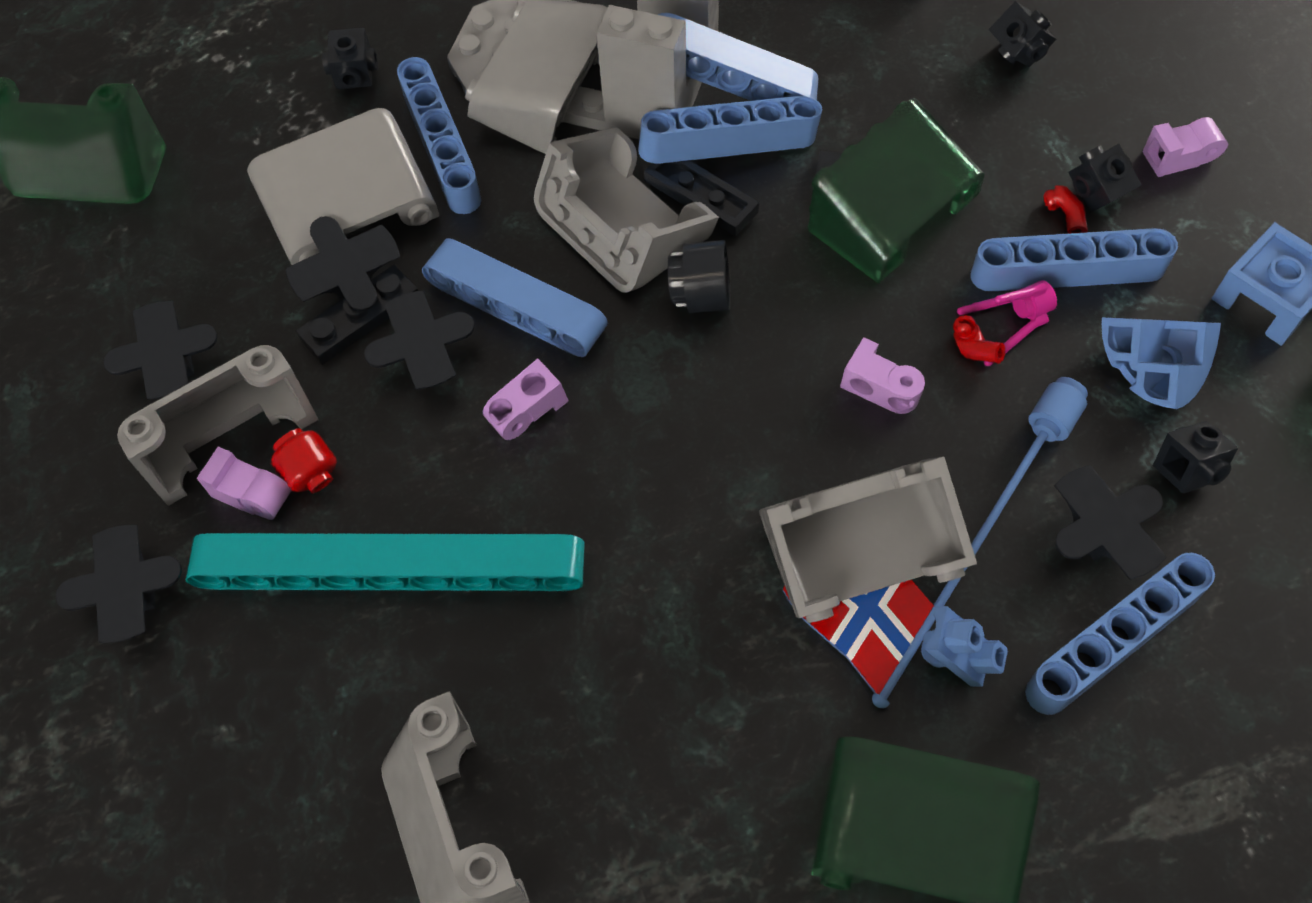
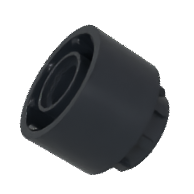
(700, 277)

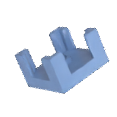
(1275, 276)

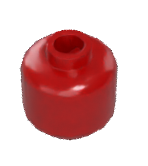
(303, 461)

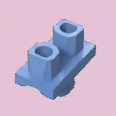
(962, 648)

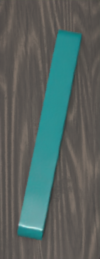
(386, 562)

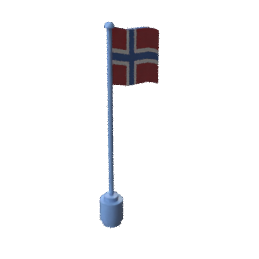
(888, 625)

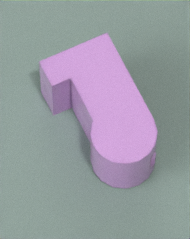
(1184, 146)
(882, 380)
(524, 400)
(243, 485)

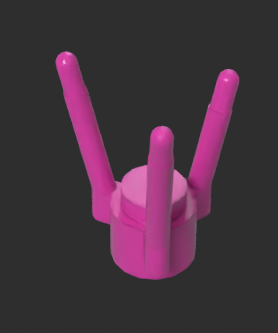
(1029, 302)

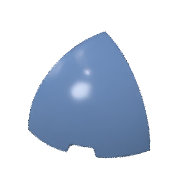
(1161, 357)

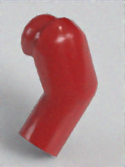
(1071, 206)
(973, 344)

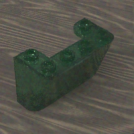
(890, 188)

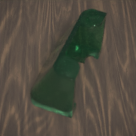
(79, 151)
(924, 823)

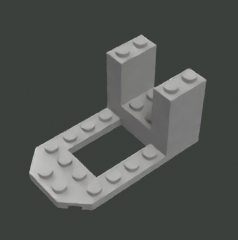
(637, 51)

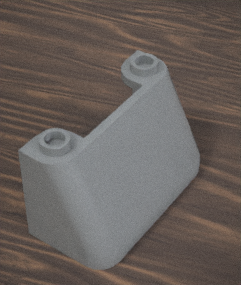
(537, 70)
(342, 172)
(609, 214)
(166, 431)
(868, 536)
(412, 771)

